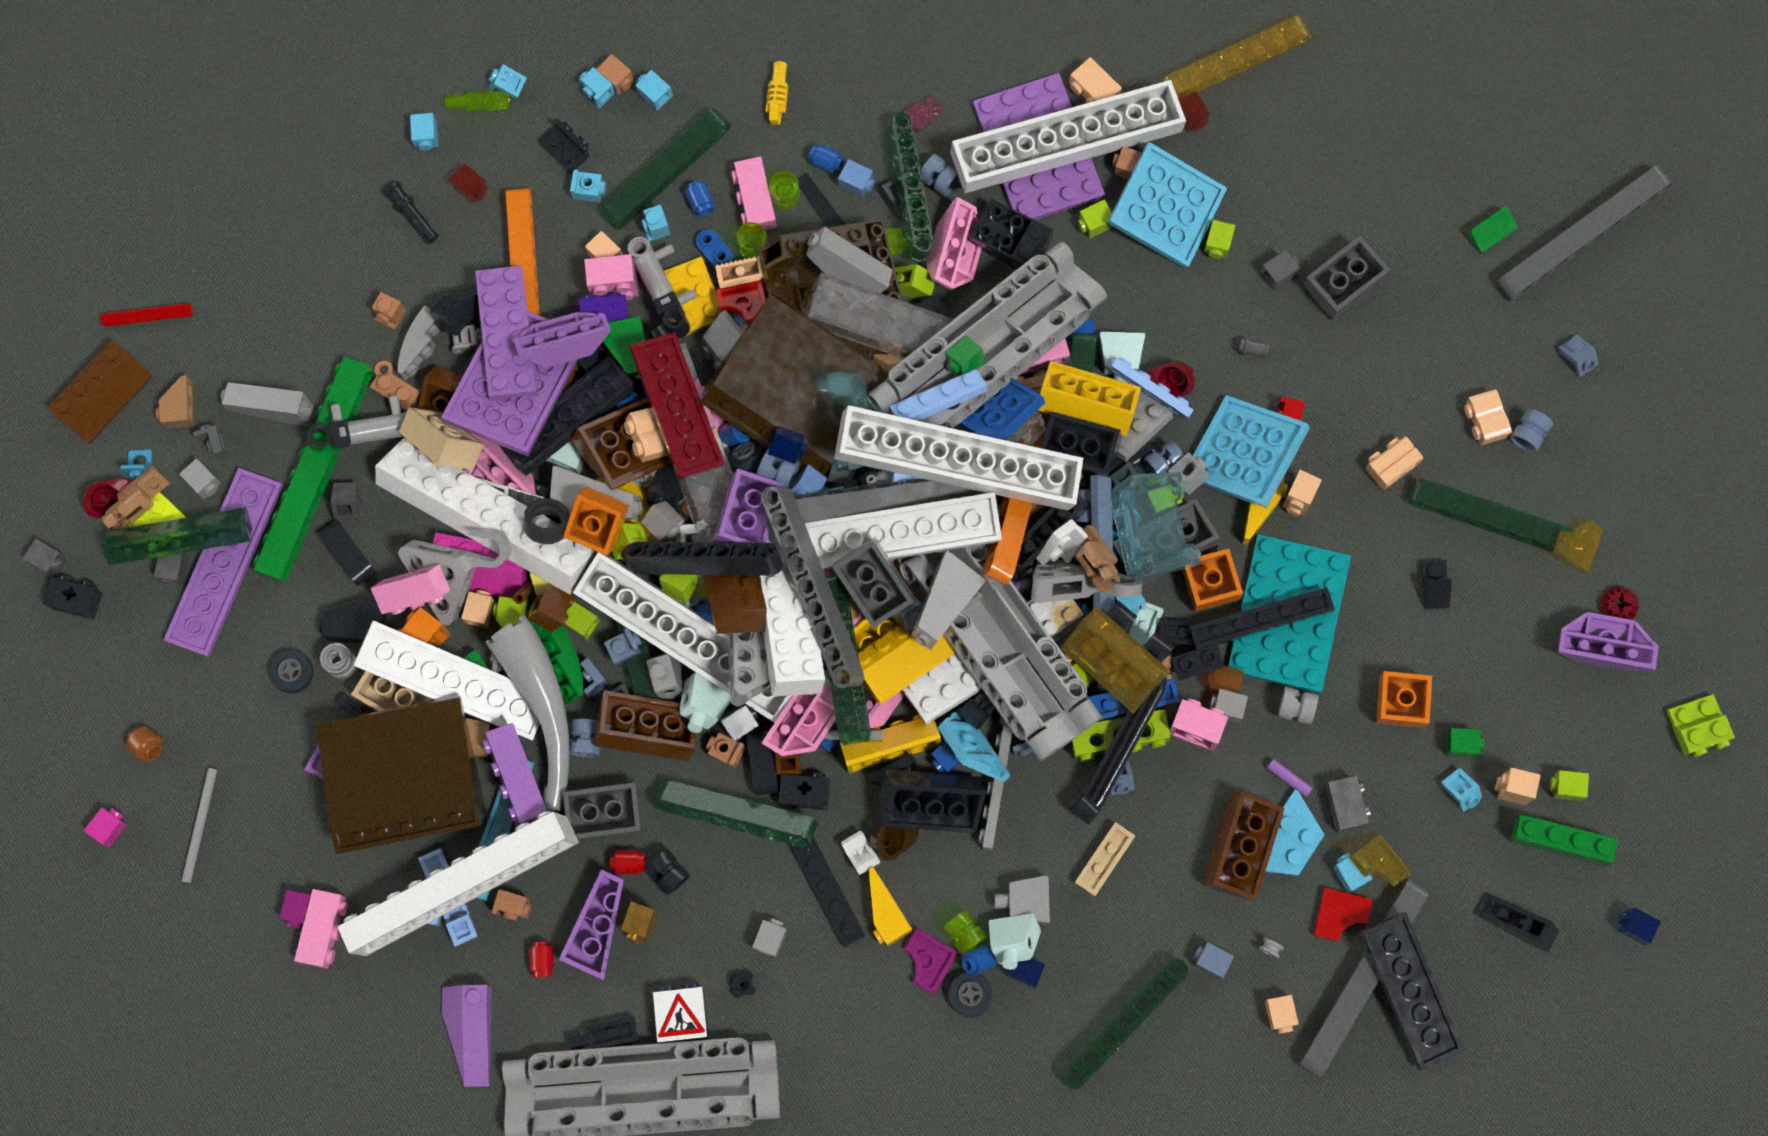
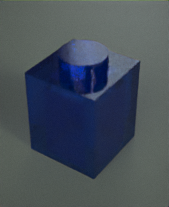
(787, 445)
(1638, 925)
(1027, 972)

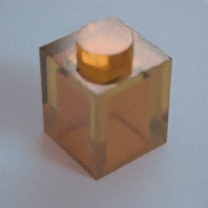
(1226, 679)

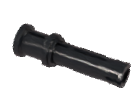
(405, 205)

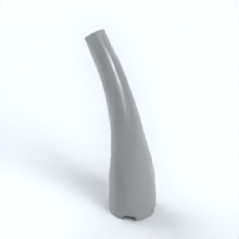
(530, 669)

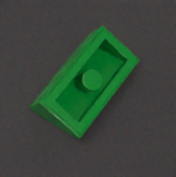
(1493, 230)

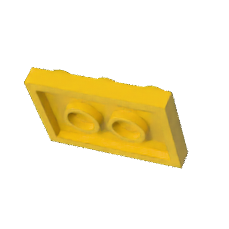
(703, 309)

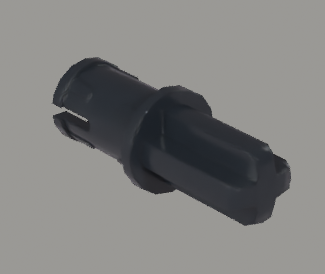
(351, 707)

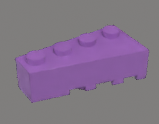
(514, 774)
(593, 932)

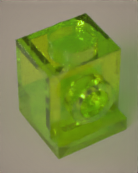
(896, 241)

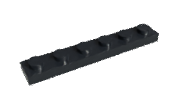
(1262, 618)
(829, 892)

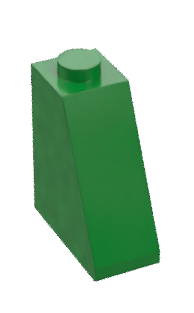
(618, 341)

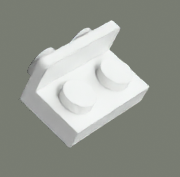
(1064, 543)

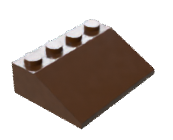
(610, 450)

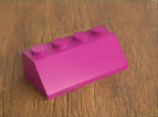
(498, 581)

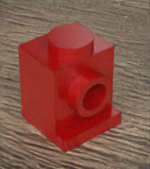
(1291, 408)

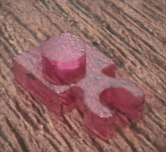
(922, 114)

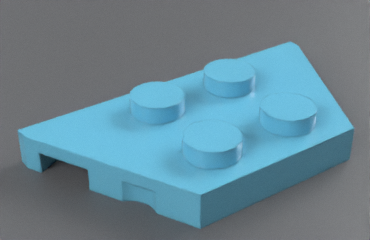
(972, 747)
(1295, 838)

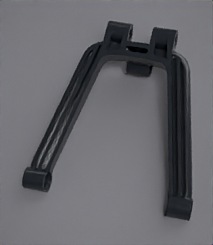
(1128, 734)

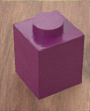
(294, 908)

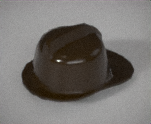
(891, 841)

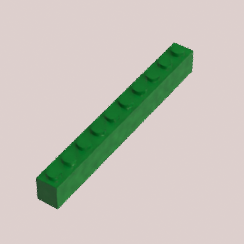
(311, 476)

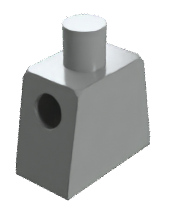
(665, 676)
(1026, 898)

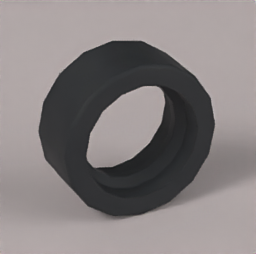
(546, 506)

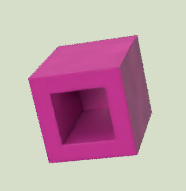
(106, 826)

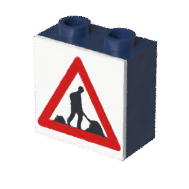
(680, 1014)

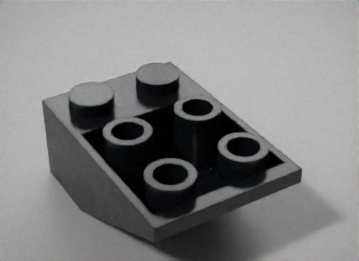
(1010, 234)

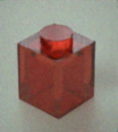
(1194, 111)
(469, 184)

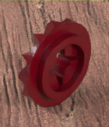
(1628, 598)

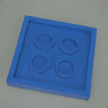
(1004, 411)

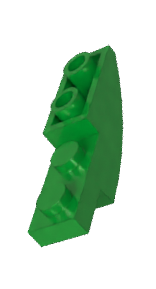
(564, 661)

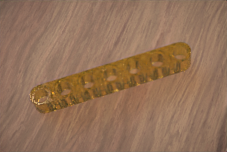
(1240, 56)

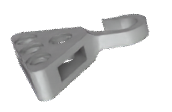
(460, 562)
(1057, 582)
(752, 670)

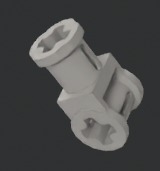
(467, 340)

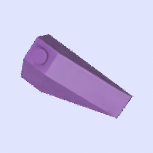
(468, 1024)

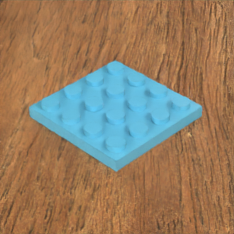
(1167, 205)
(1249, 450)

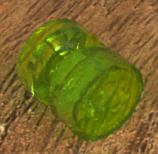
(784, 190)
(750, 238)
(964, 932)

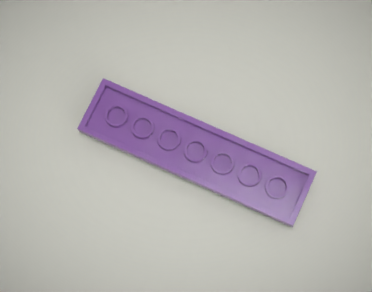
(222, 568)

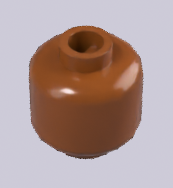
(144, 744)

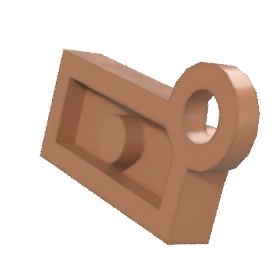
(390, 385)

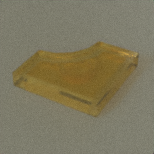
(1579, 545)
(1380, 860)

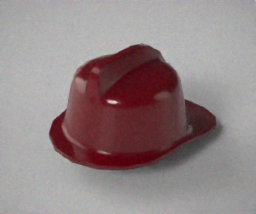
(1175, 376)
(102, 496)

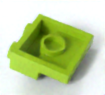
(1700, 726)

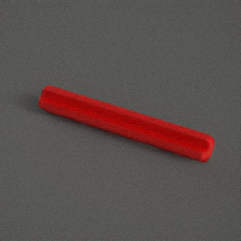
(146, 314)

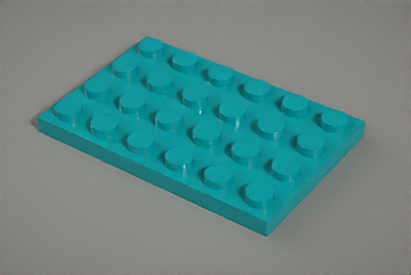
(1299, 651)

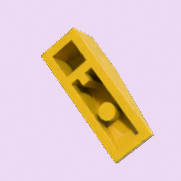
(1258, 515)
(887, 917)

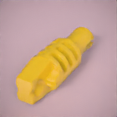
(777, 93)

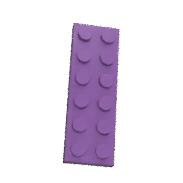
(503, 318)

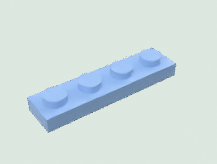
(1157, 392)
(941, 397)

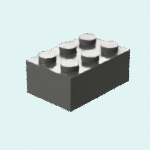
(1346, 278)
(873, 582)
(604, 812)

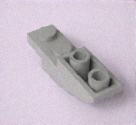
(417, 343)

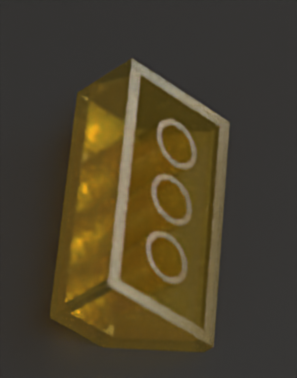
(1115, 659)

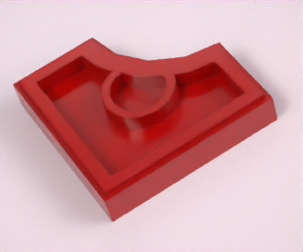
(742, 299)
(1338, 912)

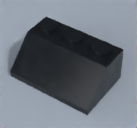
(1084, 439)

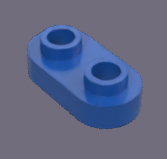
(714, 248)

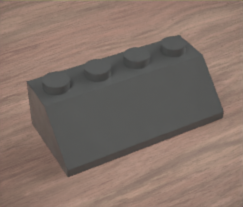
(720, 338)
(1196, 530)

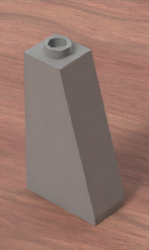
(847, 262)
(268, 403)
(567, 484)
(947, 596)

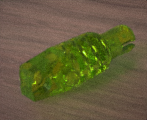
(479, 101)

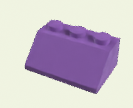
(743, 512)

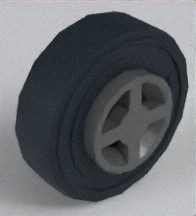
(746, 456)
(285, 666)
(966, 987)

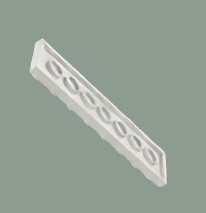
(910, 529)
(445, 676)
(953, 682)

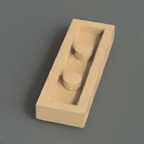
(1104, 859)

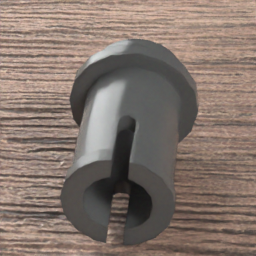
(1253, 347)

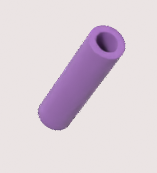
(1290, 778)

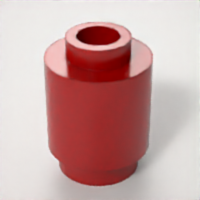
(628, 862)
(541, 960)

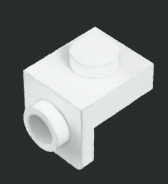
(860, 853)

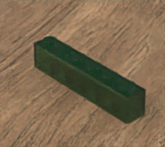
(177, 536)

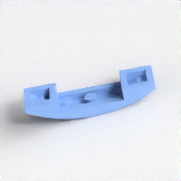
(458, 920)

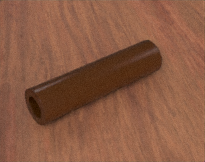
(524, 592)

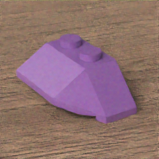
(562, 338)
(1608, 643)

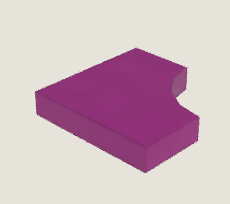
(931, 960)

